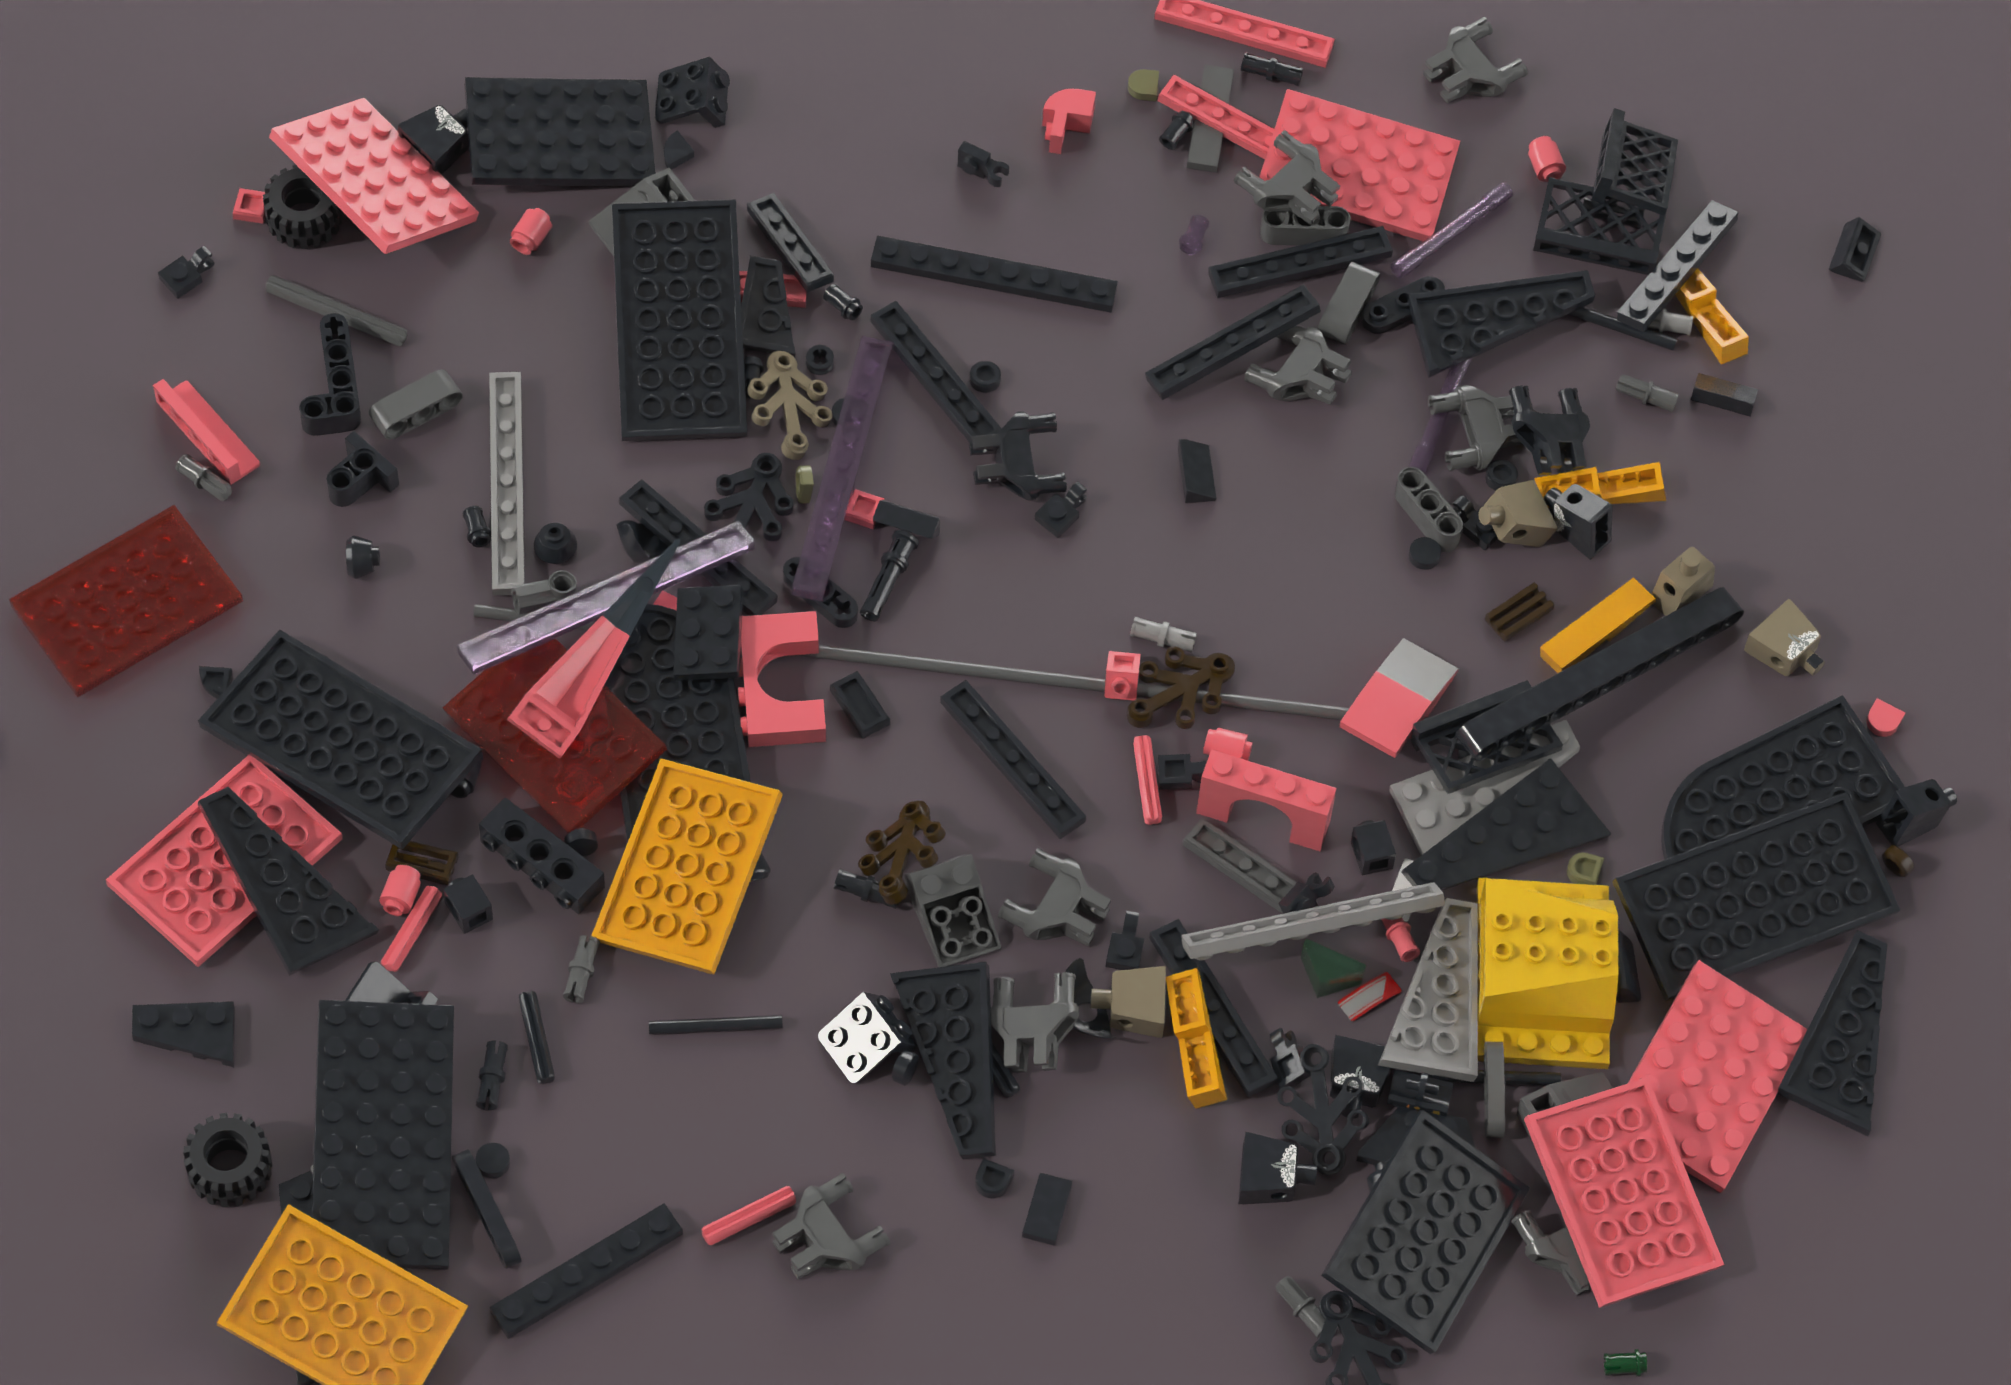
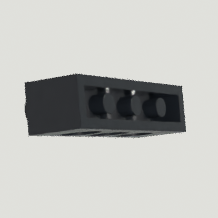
(509, 821)

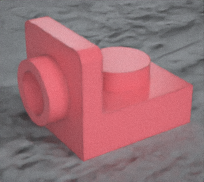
(1122, 675)

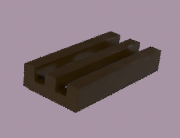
(1538, 597)
(427, 850)

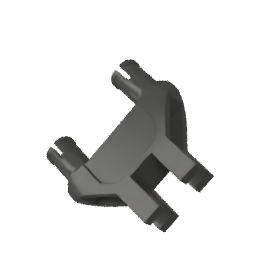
(1469, 67)
(1293, 183)
(1304, 370)
(1482, 423)
(1060, 907)
(1033, 1025)
(823, 1234)
(1552, 1251)

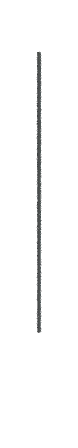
(1011, 674)

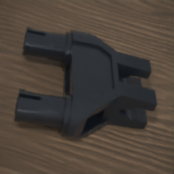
(1551, 438)
(1014, 457)

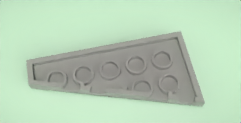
(1435, 814)
(1440, 1011)

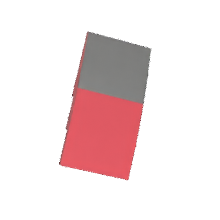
(1398, 696)

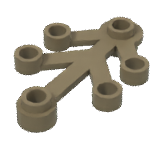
(789, 399)

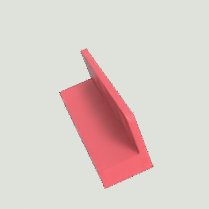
(206, 430)

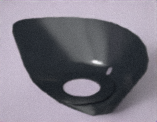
(639, 542)
(1082, 994)

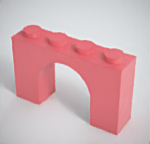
(768, 719)
(1301, 799)

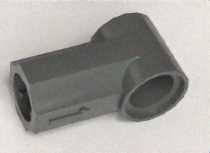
(539, 594)

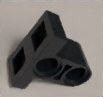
(359, 480)

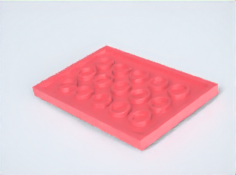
(1383, 167)
(374, 175)
(184, 878)
(1717, 1070)
(1623, 1192)

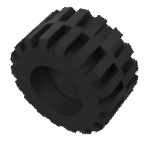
(294, 226)
(221, 1136)

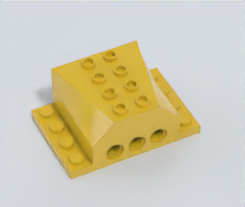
(1547, 971)

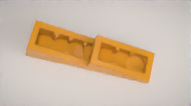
(1711, 318)
(1617, 486)
(1596, 626)
(1195, 1039)

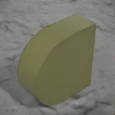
(1144, 84)
(804, 483)
(1584, 868)

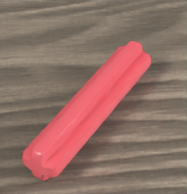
(1147, 780)
(411, 928)
(748, 1215)

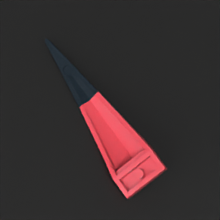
(566, 693)

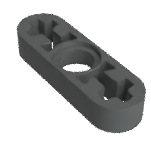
(1494, 1089)

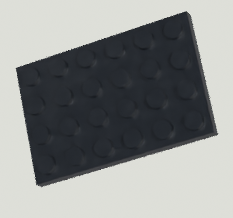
(558, 131)
(1425, 1232)

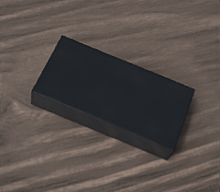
(860, 704)
(1047, 1209)

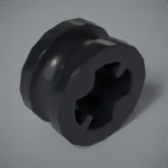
(819, 350)

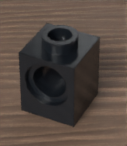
(1373, 847)
(468, 903)

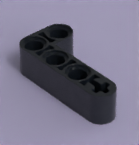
(338, 372)

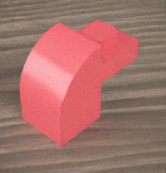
(1067, 111)

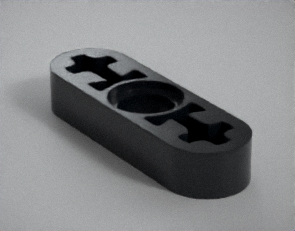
(827, 607)

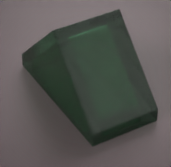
(1330, 970)

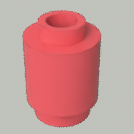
(1546, 159)
(530, 231)
(1228, 742)
(400, 890)

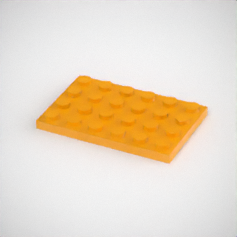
(687, 866)
(339, 1309)

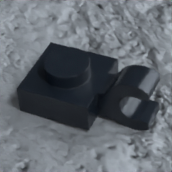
(979, 163)
(185, 275)
(1061, 513)
(1481, 534)
(1178, 771)
(1304, 895)
(1125, 948)
(1287, 1061)

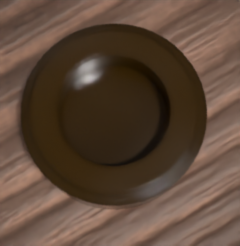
(1897, 861)

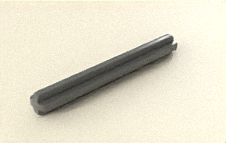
(326, 305)

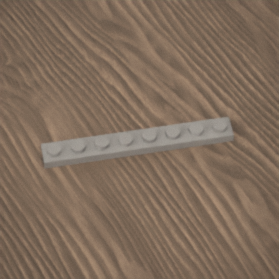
(506, 482)
(1323, 919)

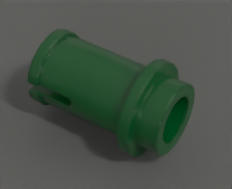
(1625, 1363)

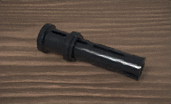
(893, 564)

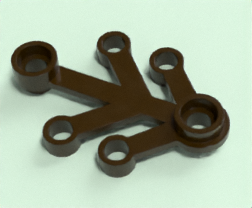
(1182, 685)
(912, 818)

